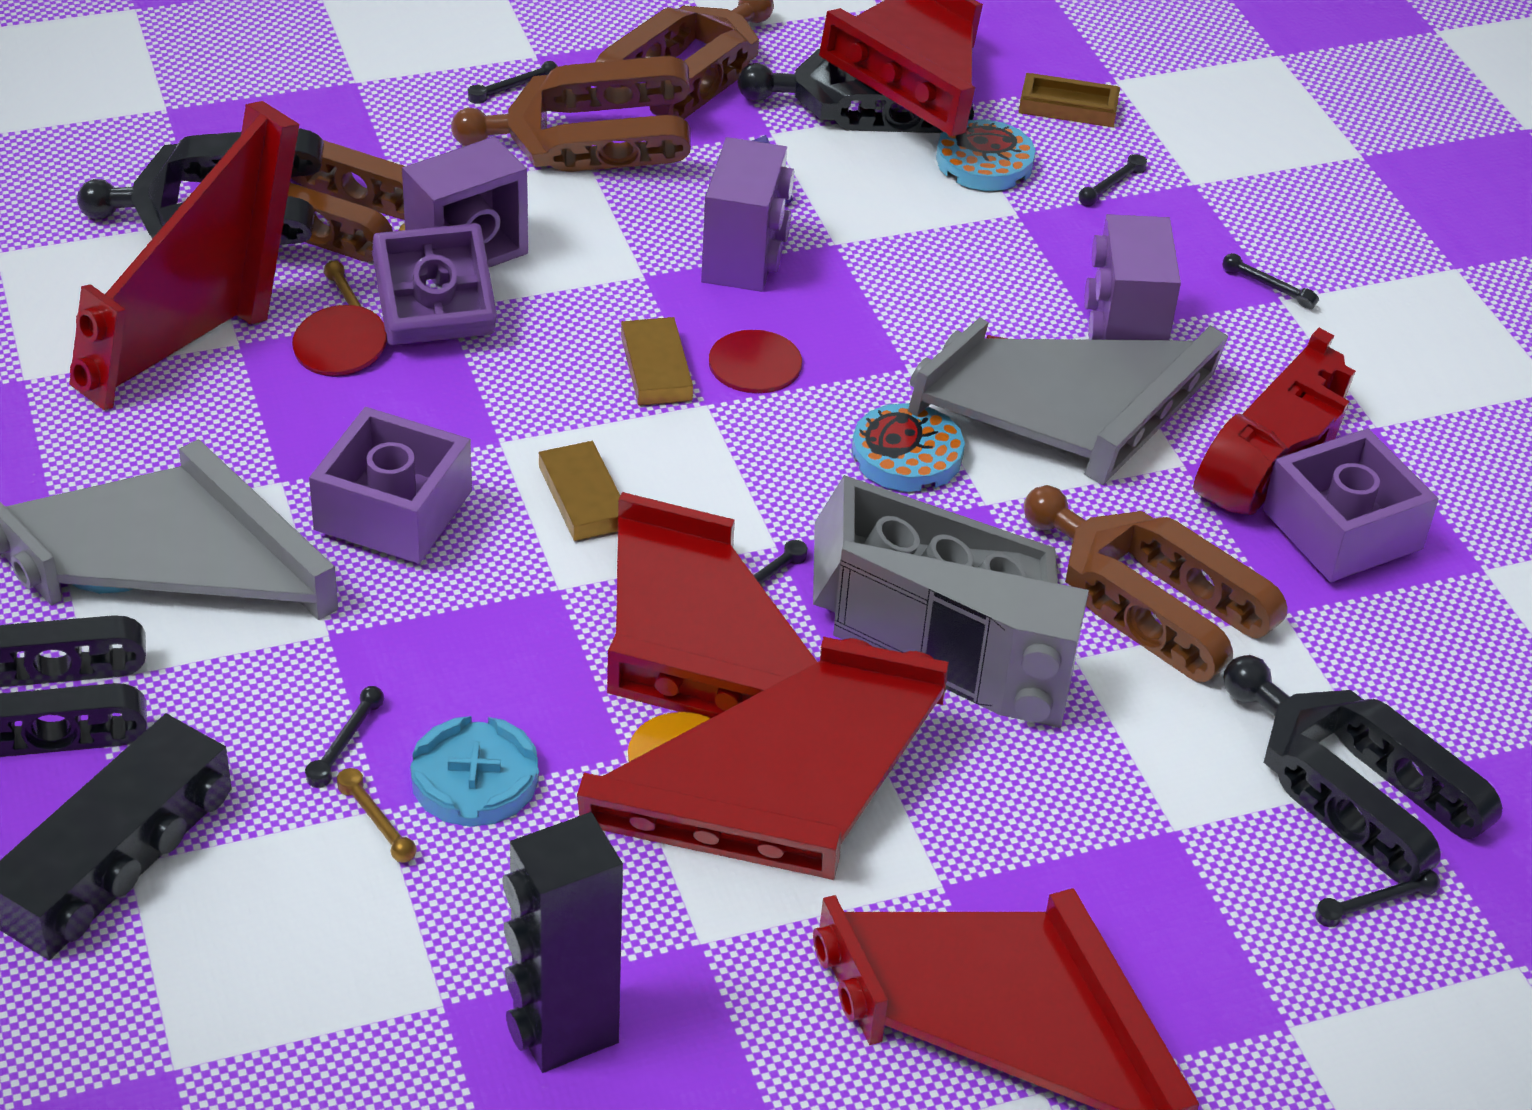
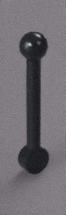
(478, 93)
(1136, 163)
(1305, 297)
(794, 552)
(319, 771)
(1330, 911)

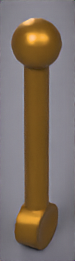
(335, 272)
(351, 783)

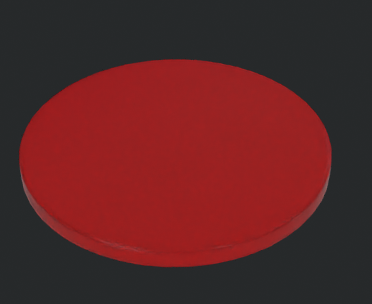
(339, 340)
(755, 361)

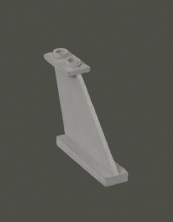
(1068, 392)
(170, 533)

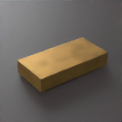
(1069, 99)
(656, 361)
(581, 489)

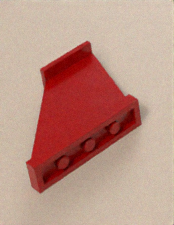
(911, 55)
(200, 267)
(692, 615)
(782, 769)
(1008, 992)

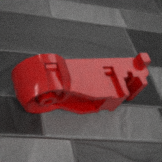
(1291, 415)

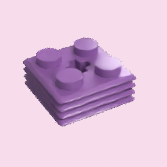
(460, 266)

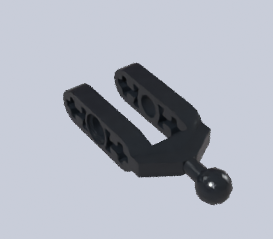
(829, 94)
(191, 160)
(96, 701)
(1388, 746)

